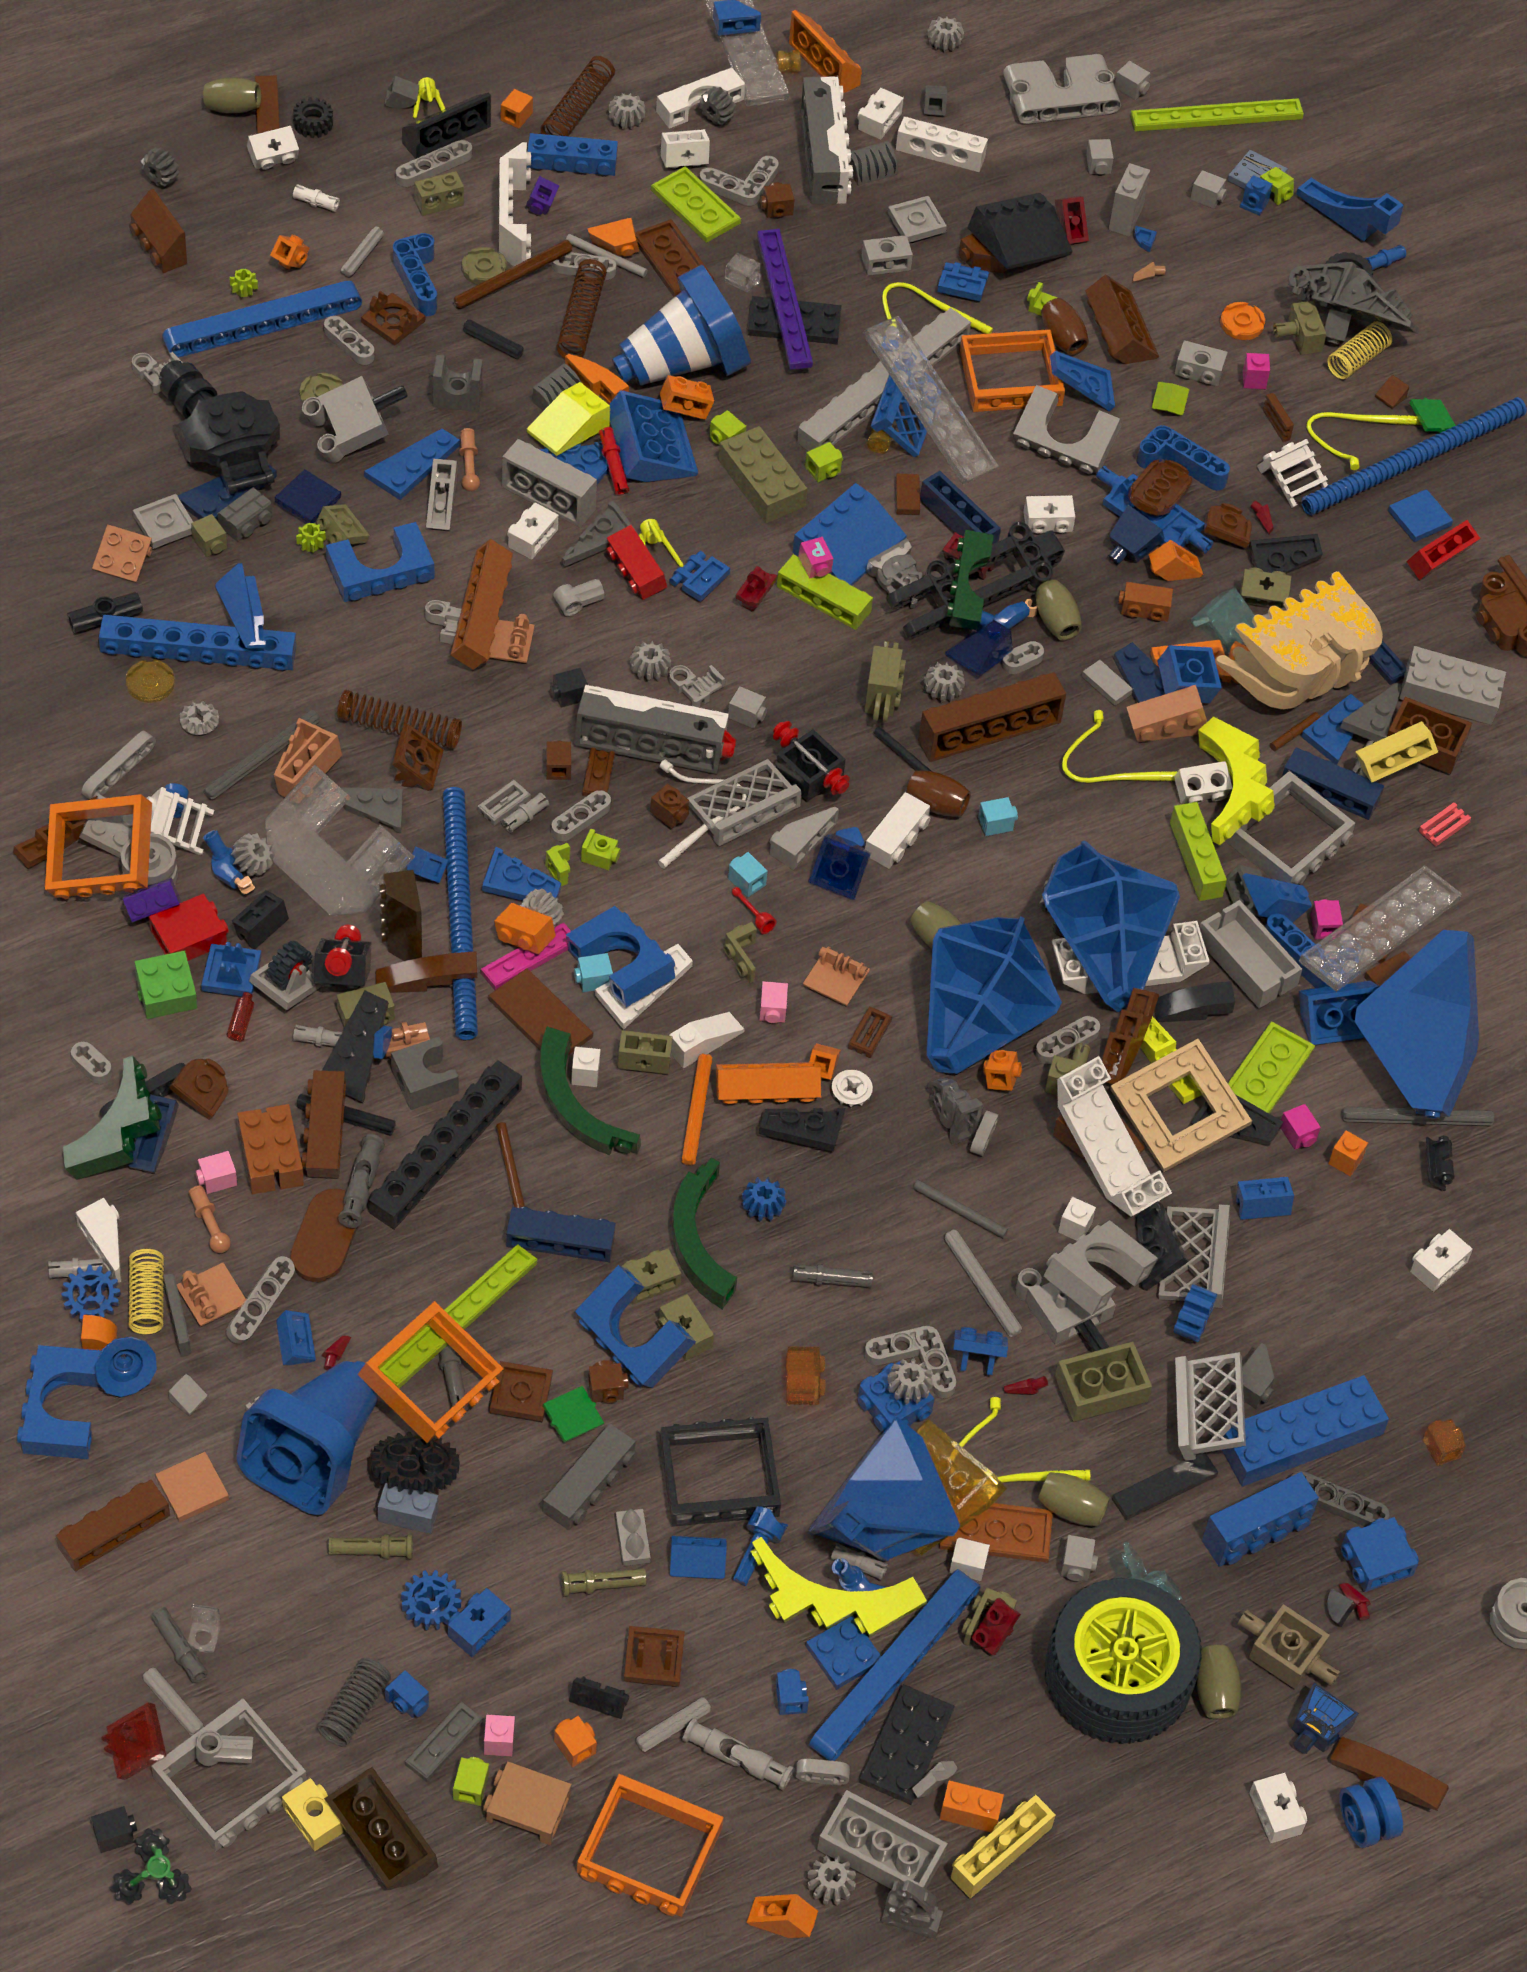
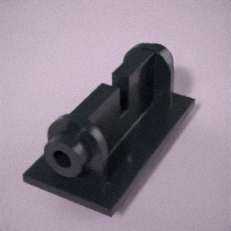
(1439, 1171)
(590, 1695)

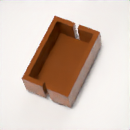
(270, 1147)

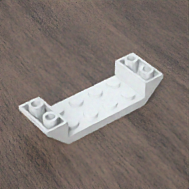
(513, 176)
(1177, 959)
(1106, 1140)

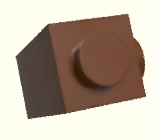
(1146, 601)

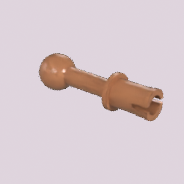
(468, 450)
(219, 1241)

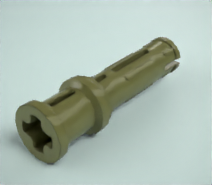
(384, 1546)
(637, 1578)

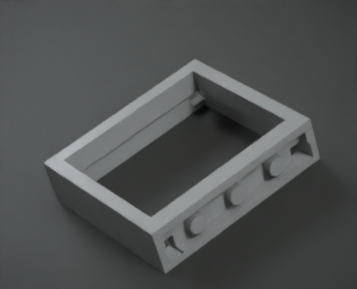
(1327, 849)
(186, 1753)

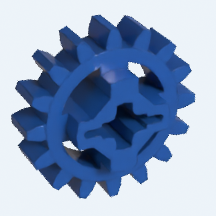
(99, 1285)
(432, 1588)

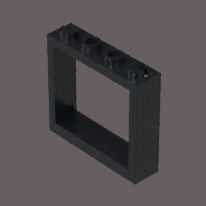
(727, 1509)

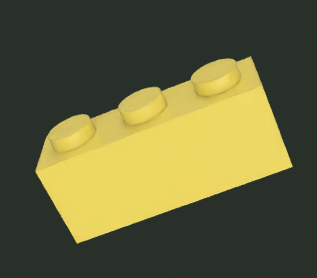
(1396, 751)

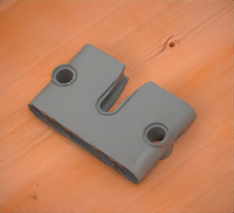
(1085, 93)

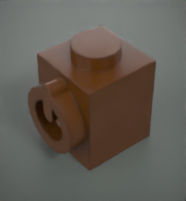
(777, 200)
(670, 806)
(607, 1382)

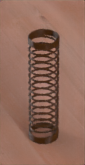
(589, 66)
(589, 280)
(345, 705)

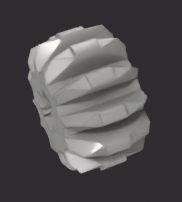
(945, 33)
(626, 111)
(650, 661)
(944, 682)
(252, 854)
(544, 903)
(910, 1381)
(831, 1870)

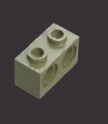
(439, 193)

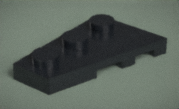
(1285, 553)
(1263, 1125)
(812, 1129)

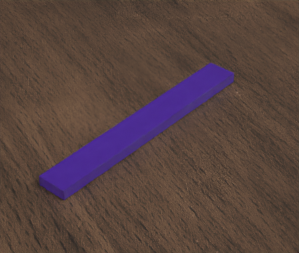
(784, 299)

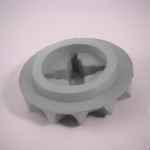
(193, 724)

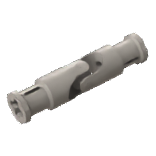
(752, 1760)

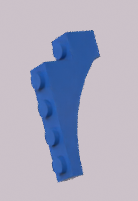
(1353, 213)

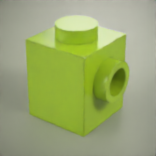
(725, 427)
(824, 462)

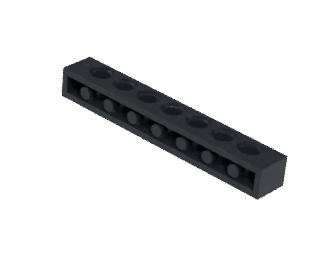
(394, 1209)

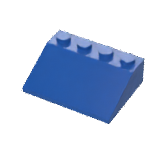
(650, 439)
(854, 531)

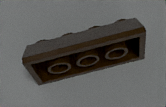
(401, 915)
(382, 1830)

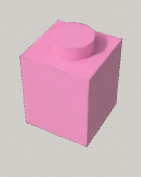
(773, 1002)
(216, 1172)
(499, 1735)

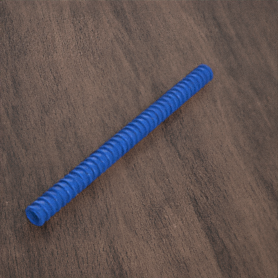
(1413, 456)
(459, 908)

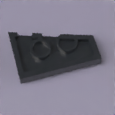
(1160, 1239)

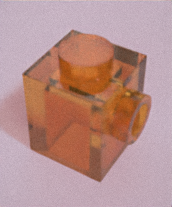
(1444, 1441)

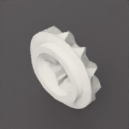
(854, 1079)

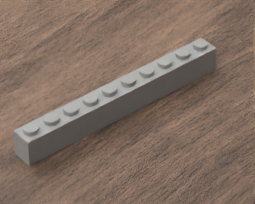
(863, 397)

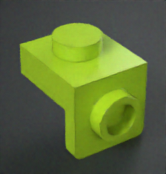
(1282, 184)

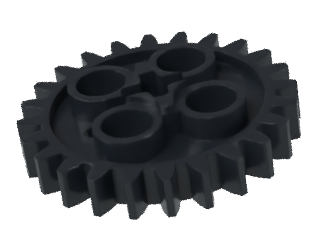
(414, 1463)

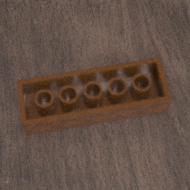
(991, 716)

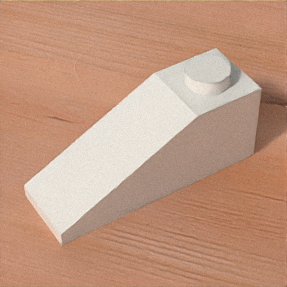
(703, 1037)
(100, 1228)

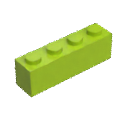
(825, 593)
(1198, 851)

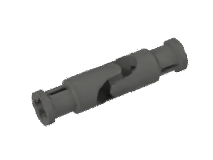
(361, 1180)

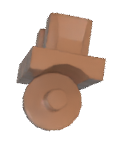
(407, 1036)

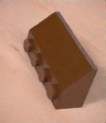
(1120, 321)

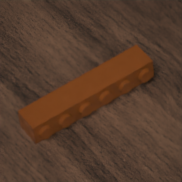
(482, 604)

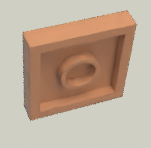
(192, 1487)

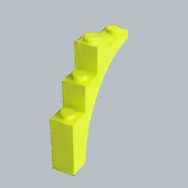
(1248, 775)
(796, 1594)

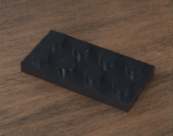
(819, 320)
(907, 1744)

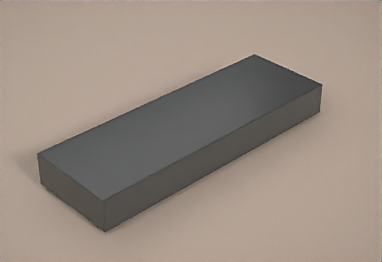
(177, 1315)
(443, 1741)

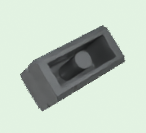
(245, 514)

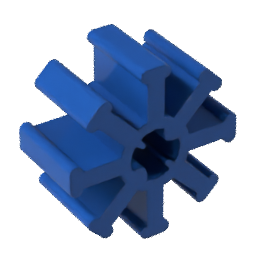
(1195, 1313)

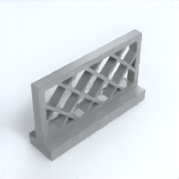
(755, 813)
(1217, 1251)
(1187, 1404)

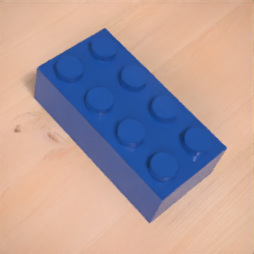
(1260, 1519)

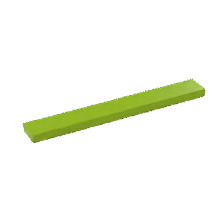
(1216, 114)
(463, 1311)

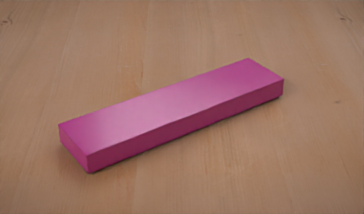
(513, 963)

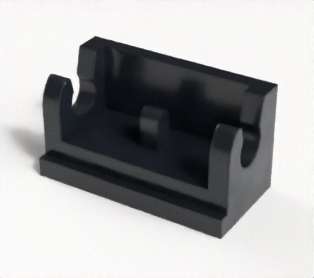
(260, 919)

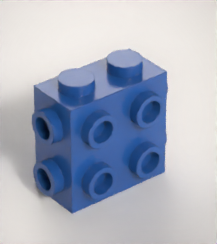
(883, 1406)
(1379, 1553)

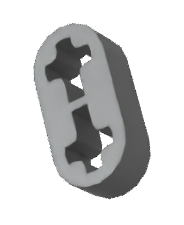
(1023, 657)
(88, 1066)
(984, 1133)
(823, 1771)

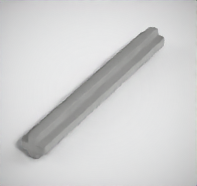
(983, 1283)

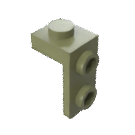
(735, 942)
(983, 1604)

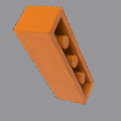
(768, 1081)

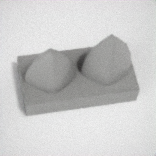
(633, 1537)

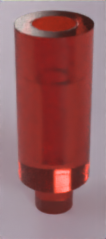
(241, 1017)

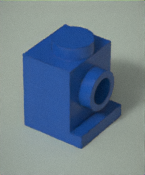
(1256, 195)
(791, 1693)
(407, 1695)

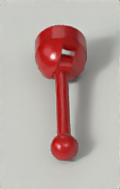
(764, 921)

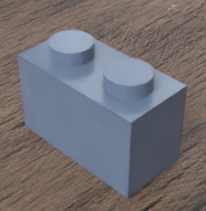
(408, 1510)

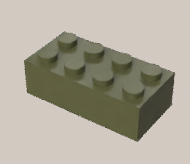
(762, 474)

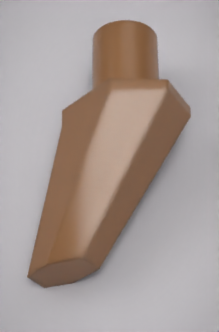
(1148, 272)

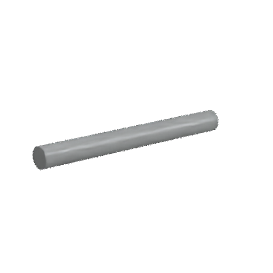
(597, 251)

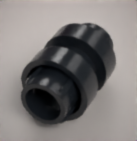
(184, 386)

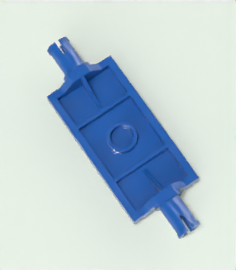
(1176, 525)

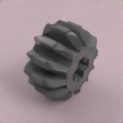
(717, 105)
(160, 166)

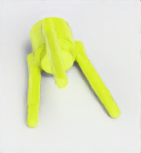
(427, 92)
(652, 534)

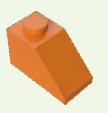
(615, 237)
(1174, 562)
(783, 1915)

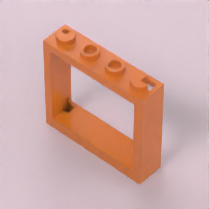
(1006, 342)
(97, 808)
(461, 1342)
(665, 1805)

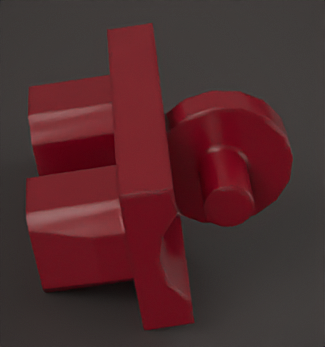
(755, 588)
(996, 1626)

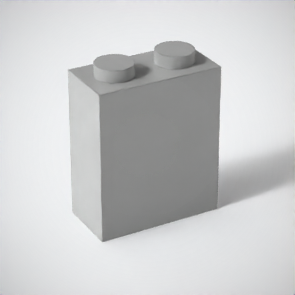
(1129, 199)

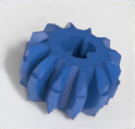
(764, 1199)

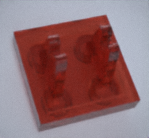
(135, 1741)

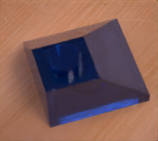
(982, 647)
(840, 866)

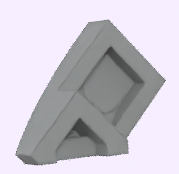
(935, 1778)

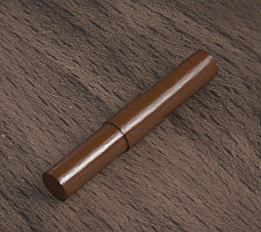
(1293, 732)

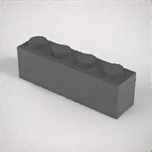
(589, 1477)

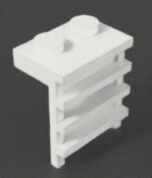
(1287, 458)
(163, 811)

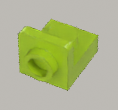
(1038, 299)
(557, 862)

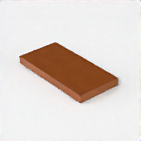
(1009, 1531)

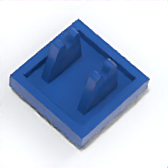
(230, 969)
(990, 1344)

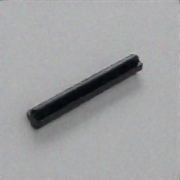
(358, 1117)

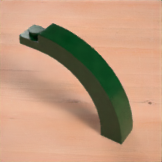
(577, 1120)
(698, 1266)

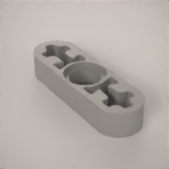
(569, 269)
(350, 349)
(577, 825)
(1072, 1030)

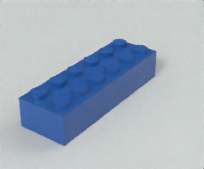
(1306, 1430)

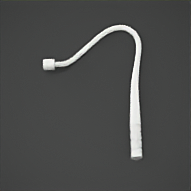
(688, 841)

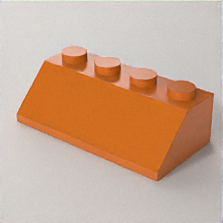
(823, 52)

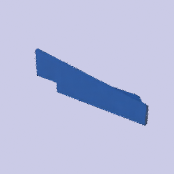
(243, 605)

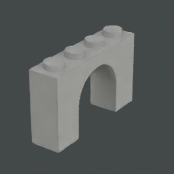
(1087, 454)
(1106, 1246)

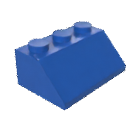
(1331, 1014)

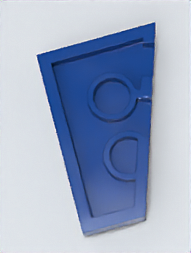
(1084, 377)
(1326, 732)
(514, 880)

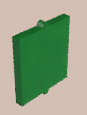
(1432, 414)
(573, 1414)

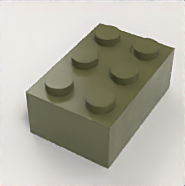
(1103, 1381)

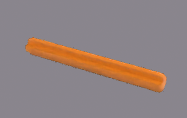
(697, 1109)

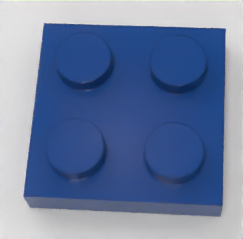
(843, 1652)

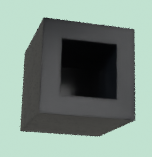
(568, 687)
(113, 1829)

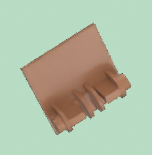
(122, 553)
(512, 639)
(836, 976)
(210, 1293)

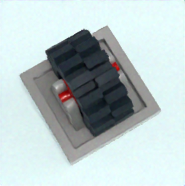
(287, 975)

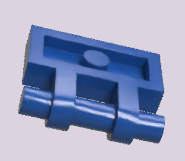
(963, 281)
(704, 580)

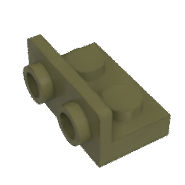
(341, 525)

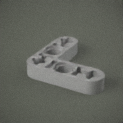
(740, 193)
(919, 1348)

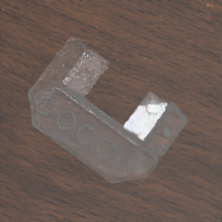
(314, 864)

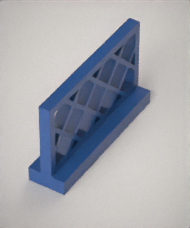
(889, 411)

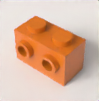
(686, 397)

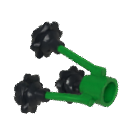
(152, 1848)

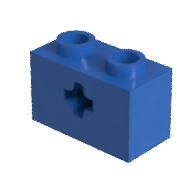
(475, 1635)

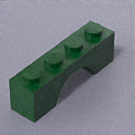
(967, 606)

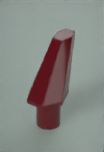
(1263, 515)
(335, 1351)
(1027, 1386)
(1360, 1600)

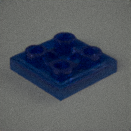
(307, 496)

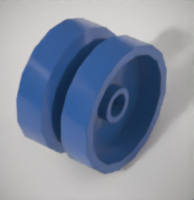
(1371, 1812)

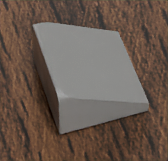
(187, 1395)

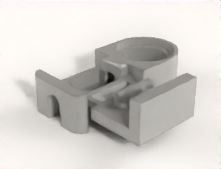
(152, 371)
(448, 614)
(699, 689)

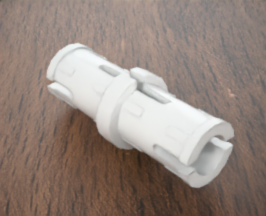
(316, 198)

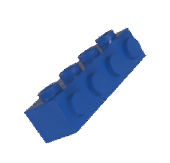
(573, 154)

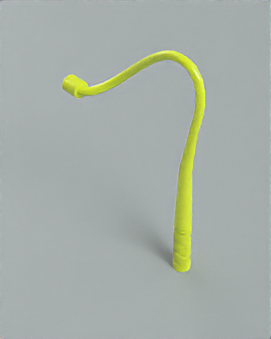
(978, 325)
(1354, 461)
(1141, 776)
(995, 1406)

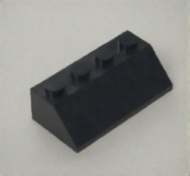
(448, 125)

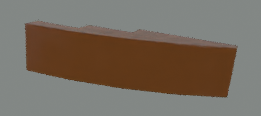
(35, 849)
(428, 971)
(1129, 1034)
(1405, 1780)

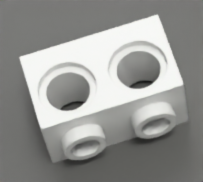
(1200, 777)

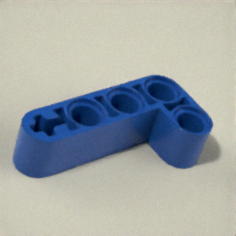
(408, 259)
(1170, 445)
(1294, 942)

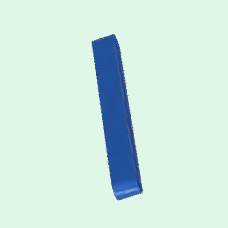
(262, 319)
(894, 1666)

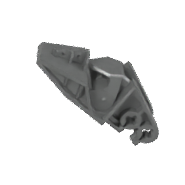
(1353, 292)

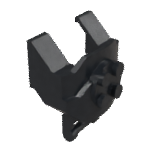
(232, 435)

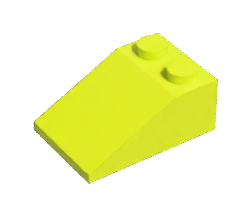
(570, 419)

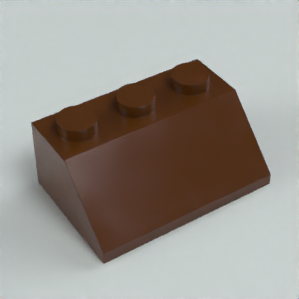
(159, 233)

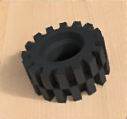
(313, 126)

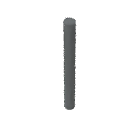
(960, 1208)

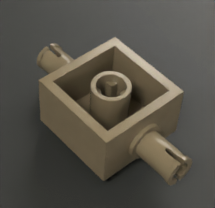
(1289, 1646)

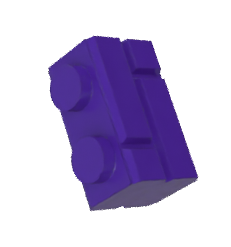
(151, 899)

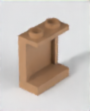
(528, 1800)

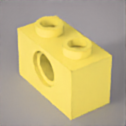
(318, 1829)

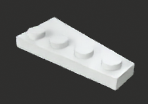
(626, 1015)

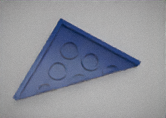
(586, 459)

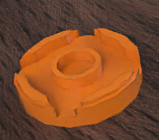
(1242, 321)

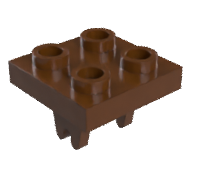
(654, 1656)

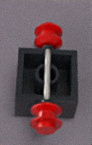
(809, 762)
(343, 959)

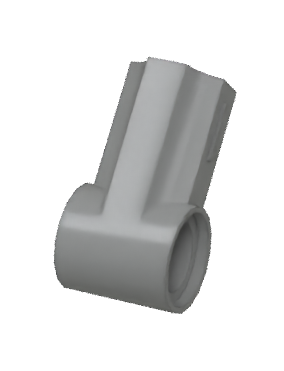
(574, 598)
(228, 1748)

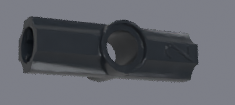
(93, 615)

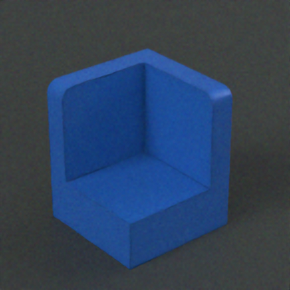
(427, 864)

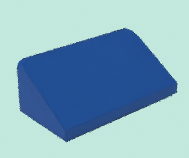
(295, 1338)

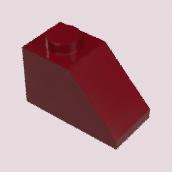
(1073, 218)

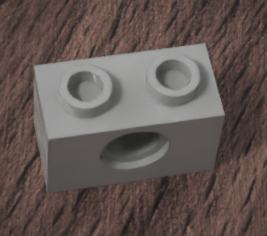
(887, 255)
(1201, 363)

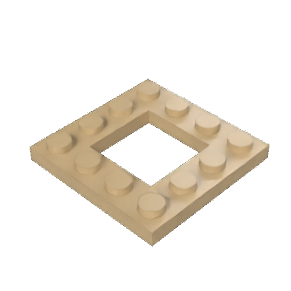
(1188, 1060)

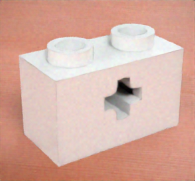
(880, 113)
(273, 148)
(685, 148)
(1049, 513)
(532, 530)
(1440, 1260)
(1278, 1823)

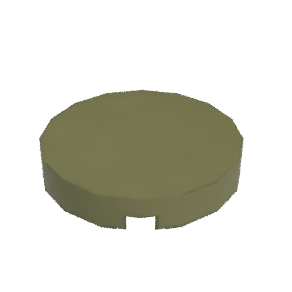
(482, 264)
(318, 385)

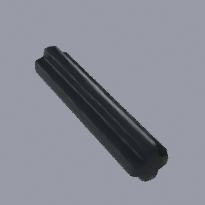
(493, 338)

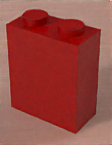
(189, 927)

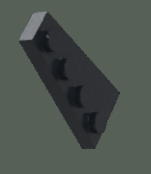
(356, 1044)

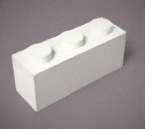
(898, 830)

